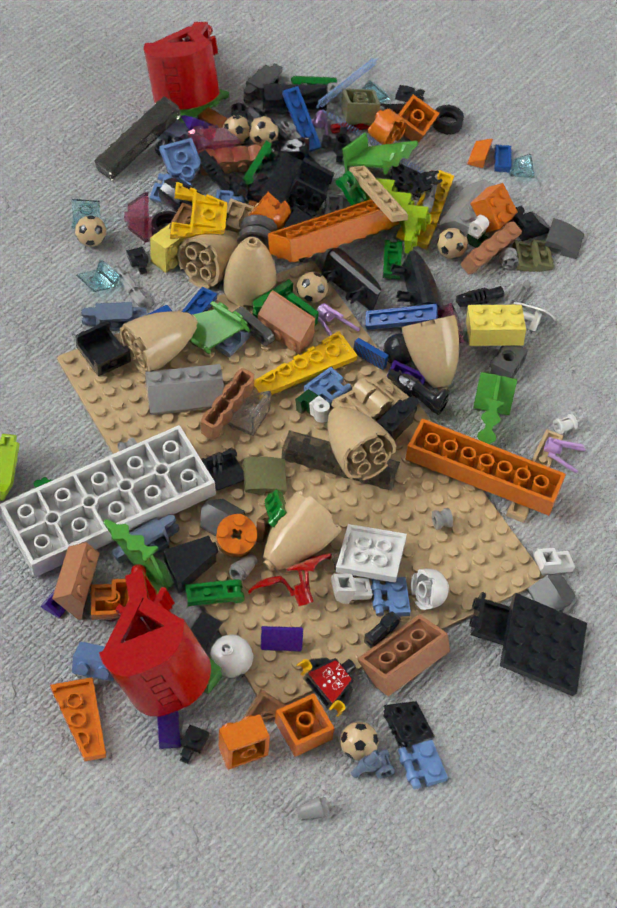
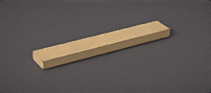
(379, 194)
(519, 511)

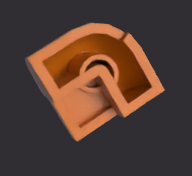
(273, 209)
(106, 599)

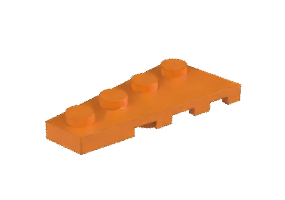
(81, 714)

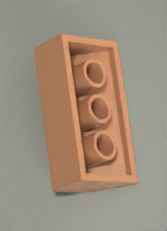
(404, 654)

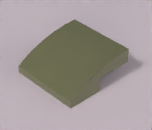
(533, 256)
(264, 475)

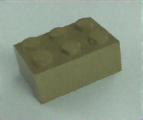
(359, 106)

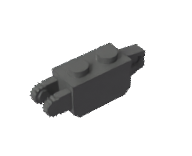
(254, 84)

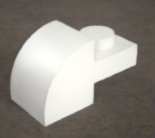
(553, 562)
(349, 588)

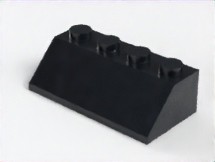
(275, 177)

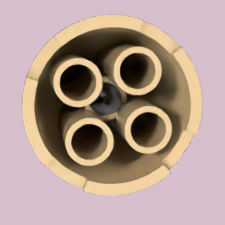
(206, 257)
(249, 272)
(157, 338)
(434, 349)
(359, 443)
(299, 533)

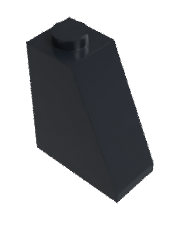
(190, 561)

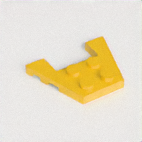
(207, 214)

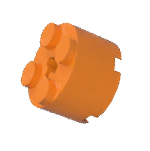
(387, 127)
(239, 524)

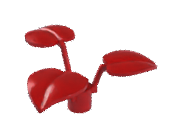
(302, 590)

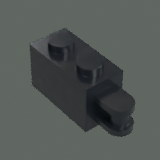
(399, 417)

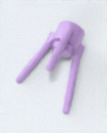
(321, 120)
(327, 314)
(555, 446)

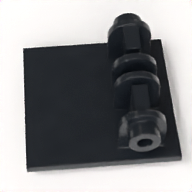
(402, 174)
(224, 469)
(407, 722)

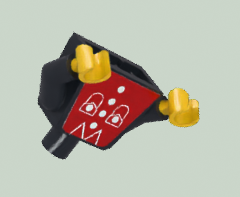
(329, 681)

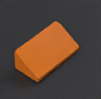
(480, 153)

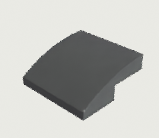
(565, 238)

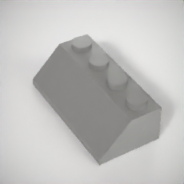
(461, 211)
(183, 389)

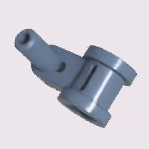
(376, 762)

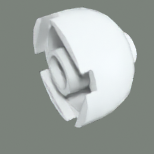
(430, 588)
(232, 655)

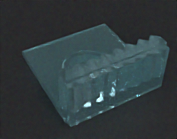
(84, 208)
(100, 279)

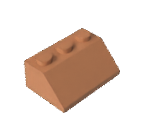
(287, 322)
(76, 578)

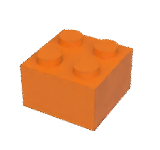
(418, 118)
(495, 206)
(304, 725)
(243, 741)

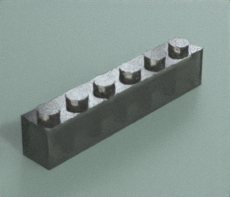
(137, 138)
(319, 455)

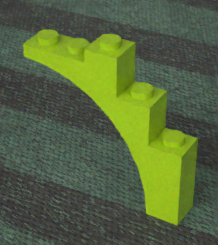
(417, 215)

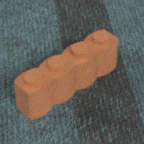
(234, 159)
(491, 247)
(227, 403)

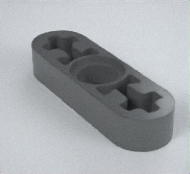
(258, 329)

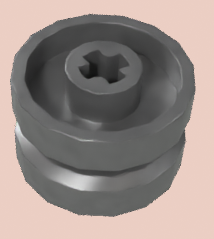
(258, 227)

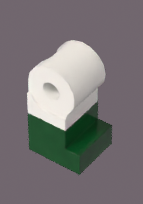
(477, 231)
(313, 405)

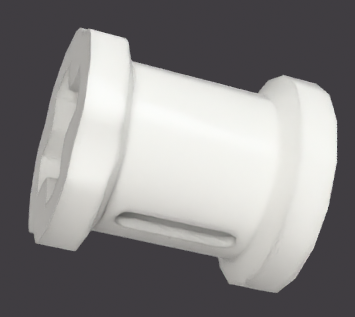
(565, 424)

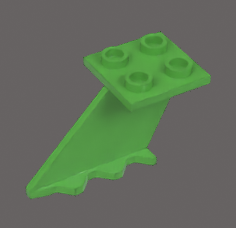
(378, 156)
(216, 326)
(494, 396)
(140, 554)

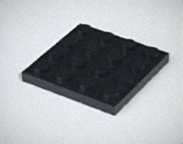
(543, 644)

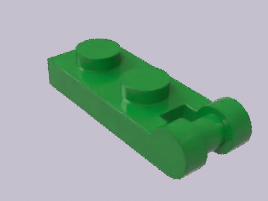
(313, 80)
(256, 164)
(353, 192)
(392, 255)
(283, 289)
(275, 507)
(214, 592)

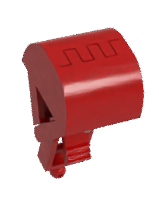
(184, 68)
(161, 660)

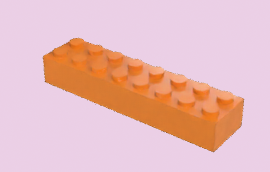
(328, 231)
(485, 466)

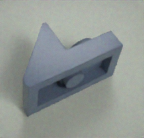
(233, 343)

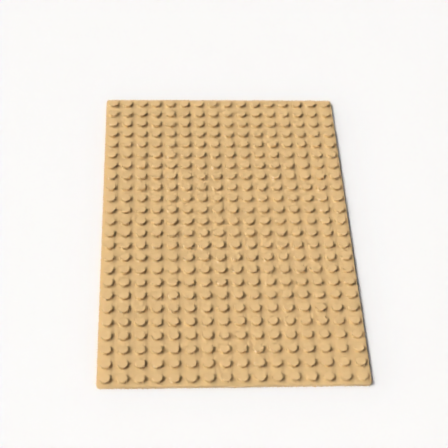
(472, 555)

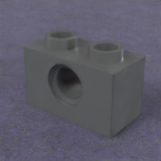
(508, 360)

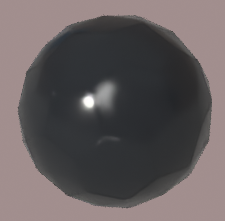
(397, 349)

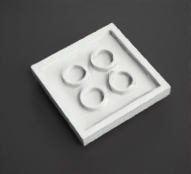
(371, 553)

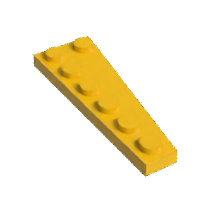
(439, 201)
(332, 352)

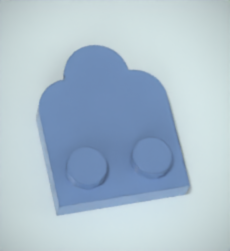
(181, 159)

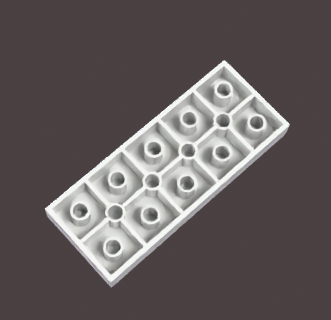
(126, 488)

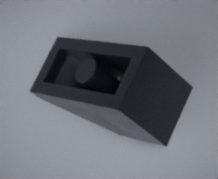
(531, 226)

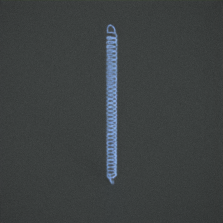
(345, 80)
(361, 134)

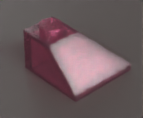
(138, 216)

